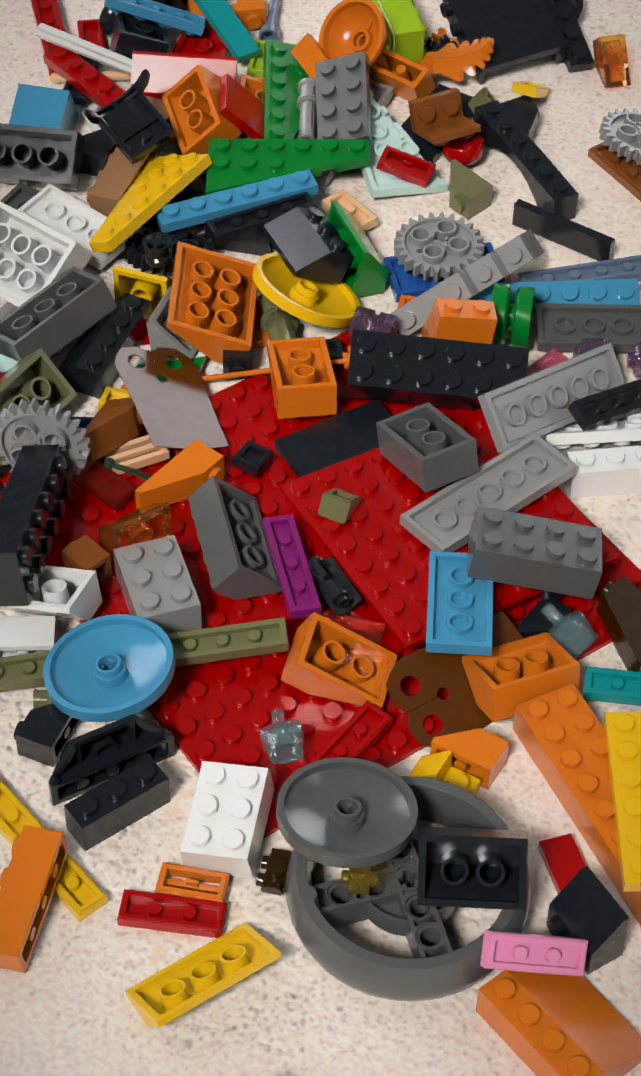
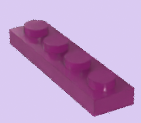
(291, 566)

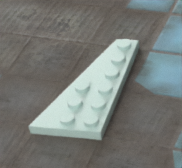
(390, 133)

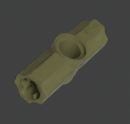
(277, 321)

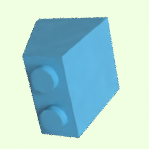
(44, 108)

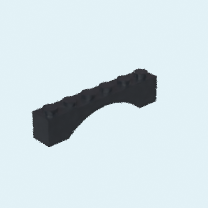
(543, 178)

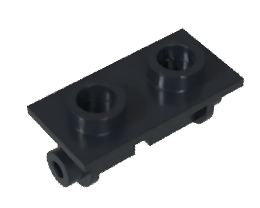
(334, 585)

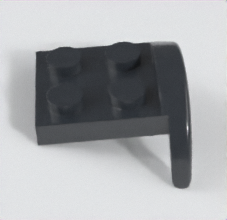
(133, 121)

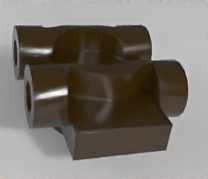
(274, 878)

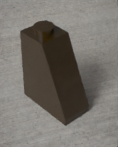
(621, 617)

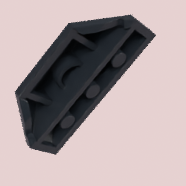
(105, 753)

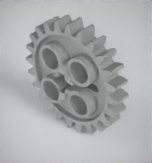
(623, 134)
(437, 246)
(42, 426)

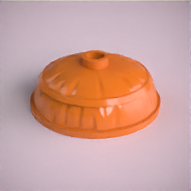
(349, 27)

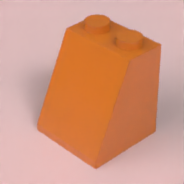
(461, 320)

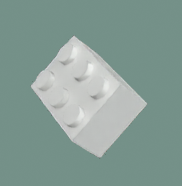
(228, 818)

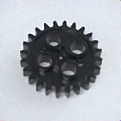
(136, 254)

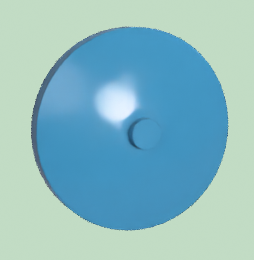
(109, 668)

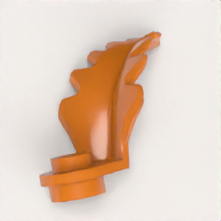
(455, 61)

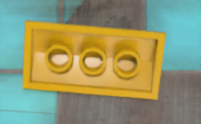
(201, 975)

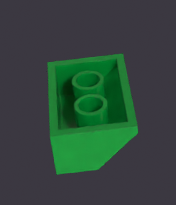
(367, 271)

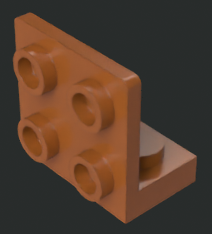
(441, 118)

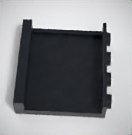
(519, 27)

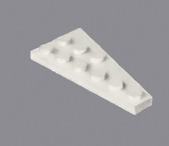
(618, 432)

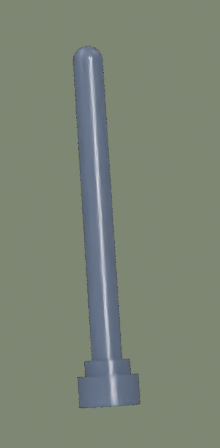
(270, 30)

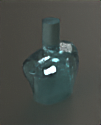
(570, 631)
(282, 739)

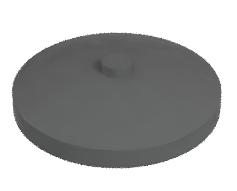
(346, 812)

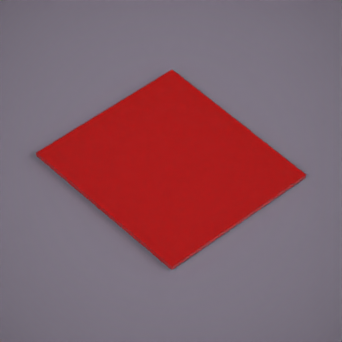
(383, 556)

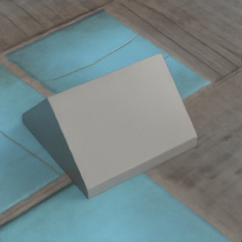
(162, 336)

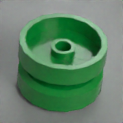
(513, 316)

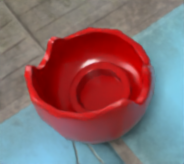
(464, 150)

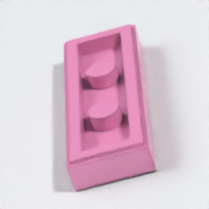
(533, 953)

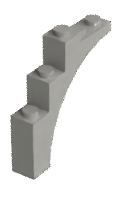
(470, 279)

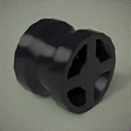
(157, 249)

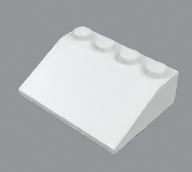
(32, 255)

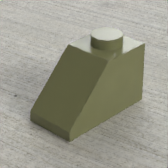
(468, 191)

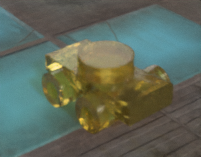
(359, 879)

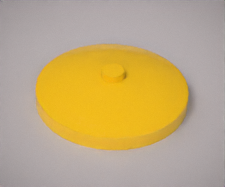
(304, 298)

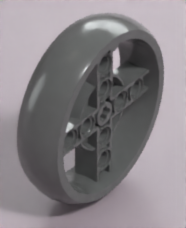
(435, 969)

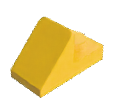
(439, 767)

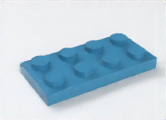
(457, 607)

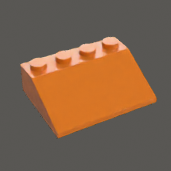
(212, 301)
(559, 1024)

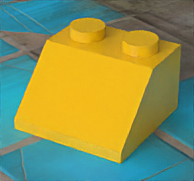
(140, 284)

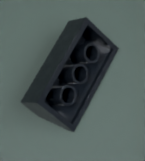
(92, 359)

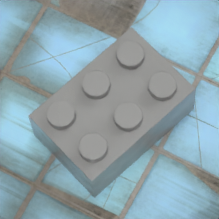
(158, 584)

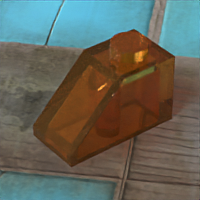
(612, 60)

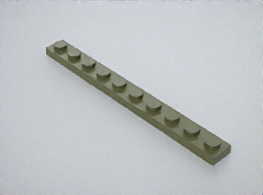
(188, 647)

